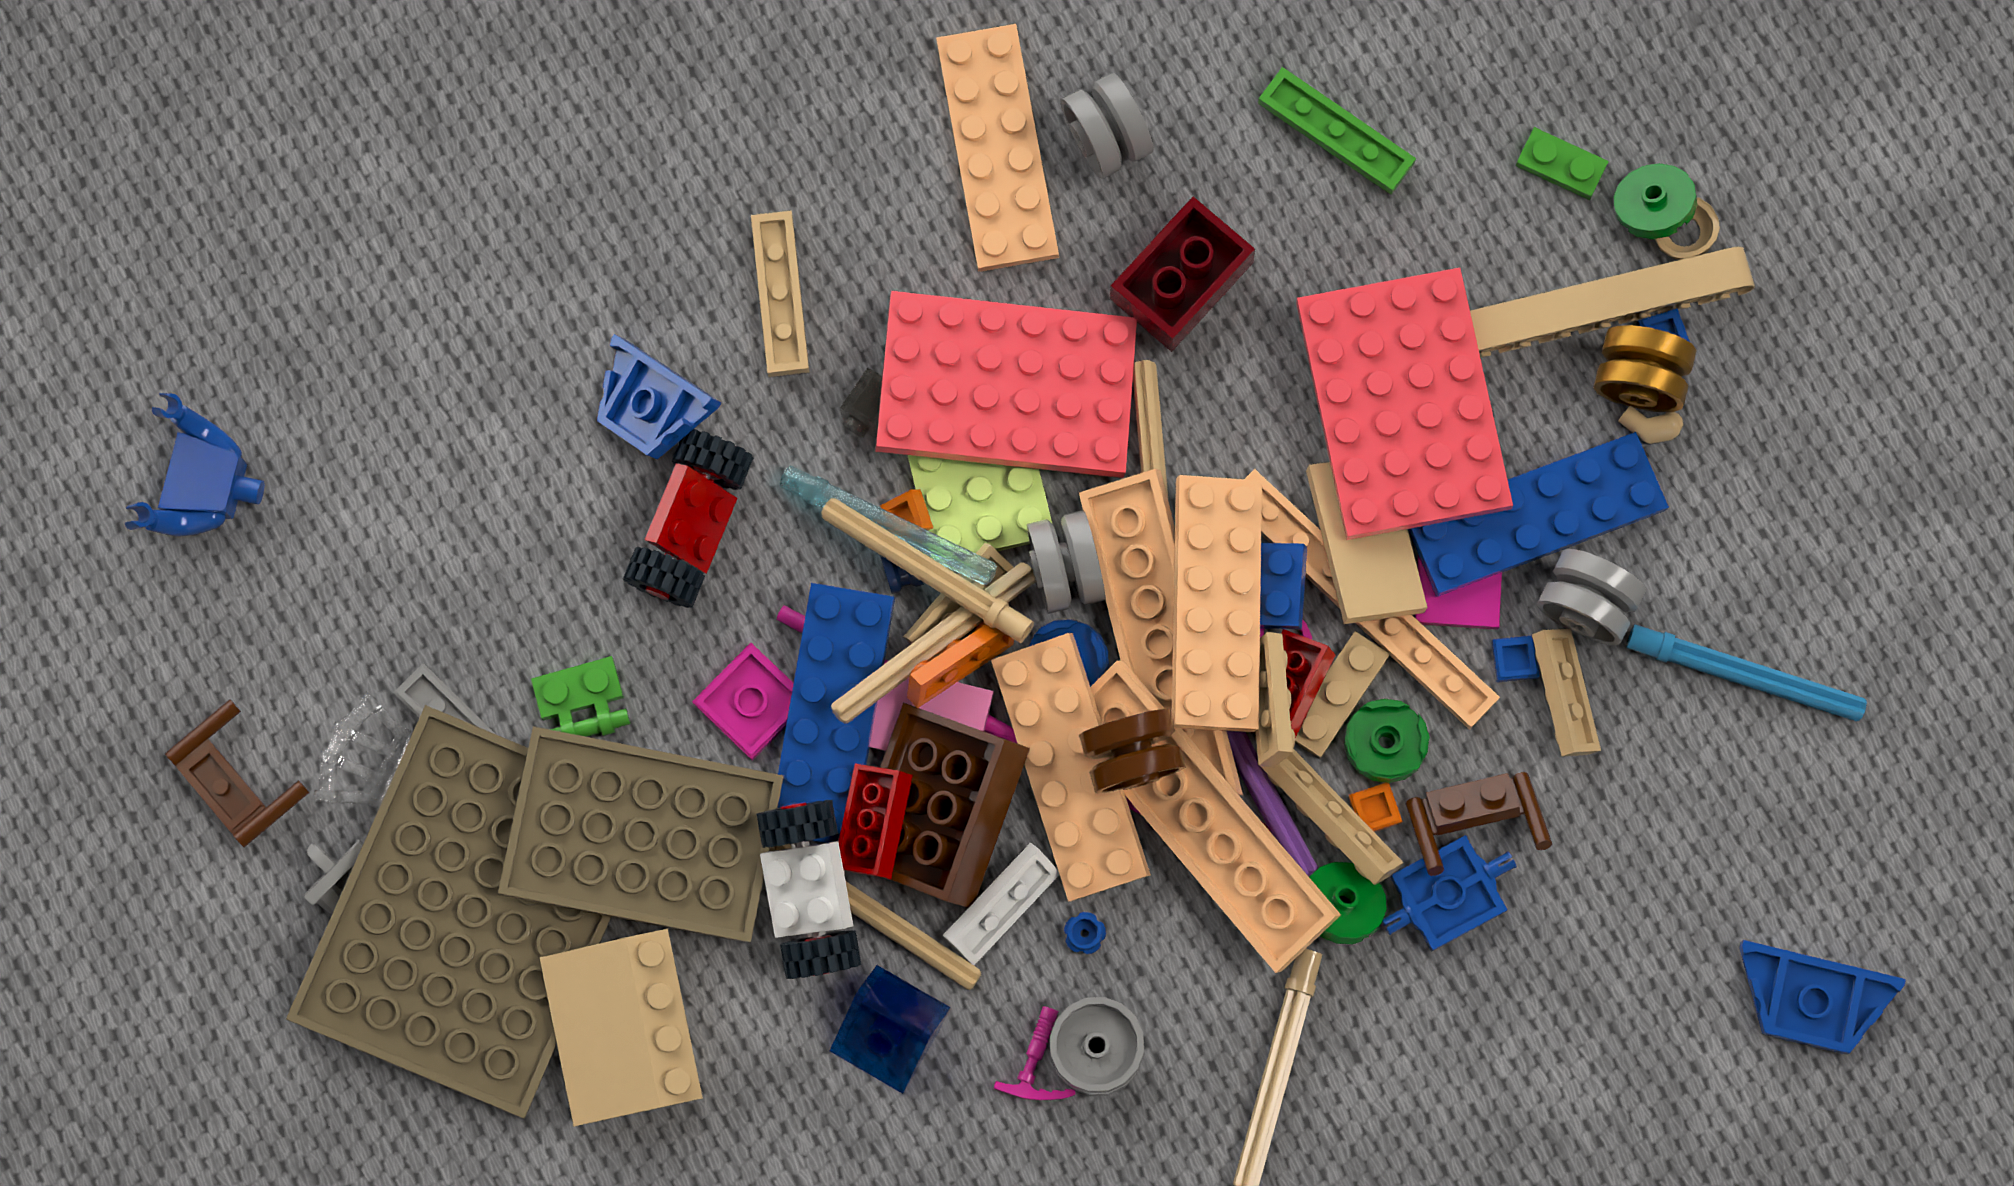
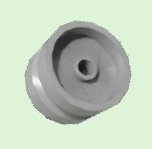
(1107, 125)
(1060, 563)
(1591, 596)
(1092, 1072)

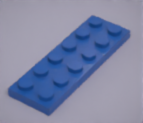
(1549, 513)
(839, 648)

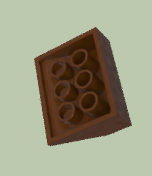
(954, 801)

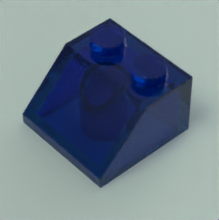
(889, 1028)

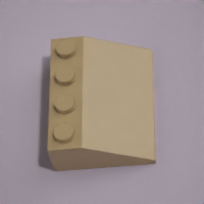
(620, 1027)

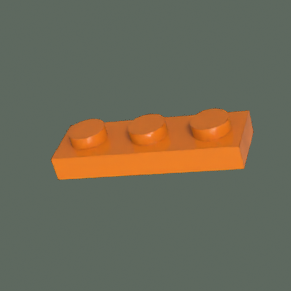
(955, 663)

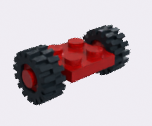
(689, 518)

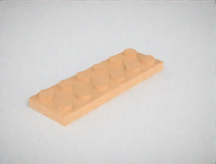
(997, 148)
(1217, 603)
(1048, 709)

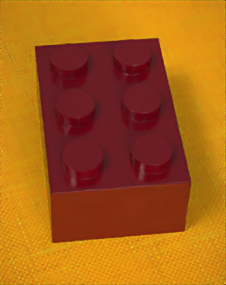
(1182, 273)

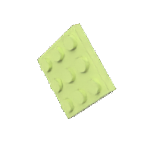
(980, 501)

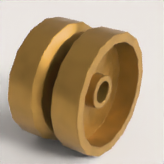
(1645, 368)

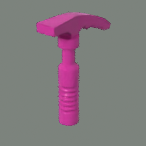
(1035, 1053)

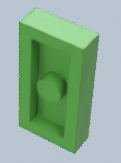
(1561, 163)

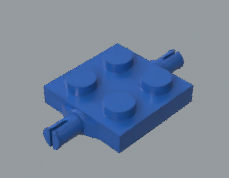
(1452, 901)

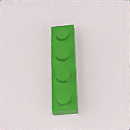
(1336, 130)

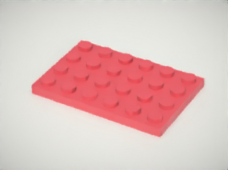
(1006, 384)
(1404, 403)

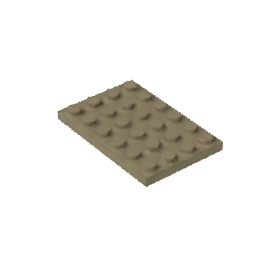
(639, 835)

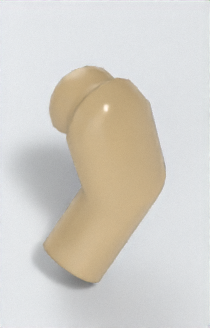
(1652, 429)

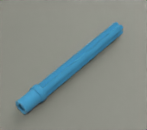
(1668, 648)

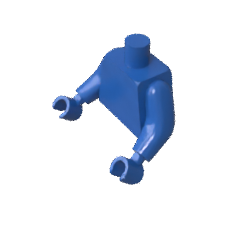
(201, 479)

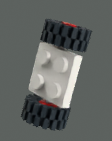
(807, 889)

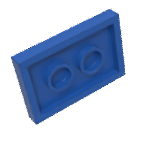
(1282, 585)

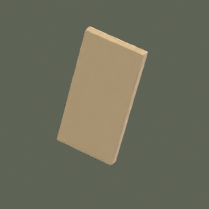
(1370, 574)

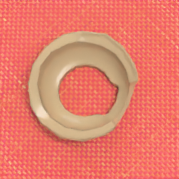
(1709, 229)

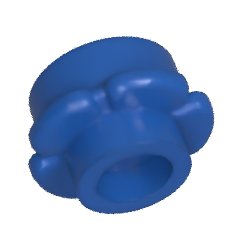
(1086, 944)

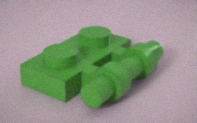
(579, 689)

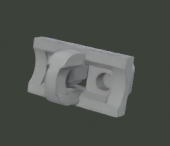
(325, 890)

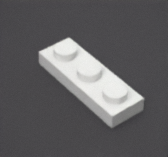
(1001, 904)

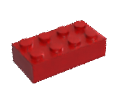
(1305, 672)
(873, 820)

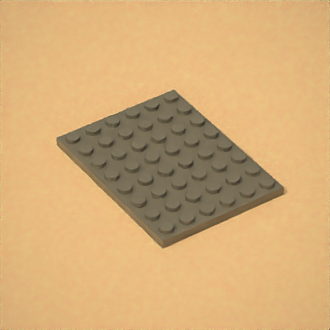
(422, 946)

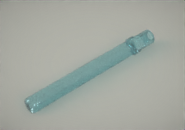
(818, 492)

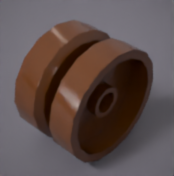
(1130, 744)

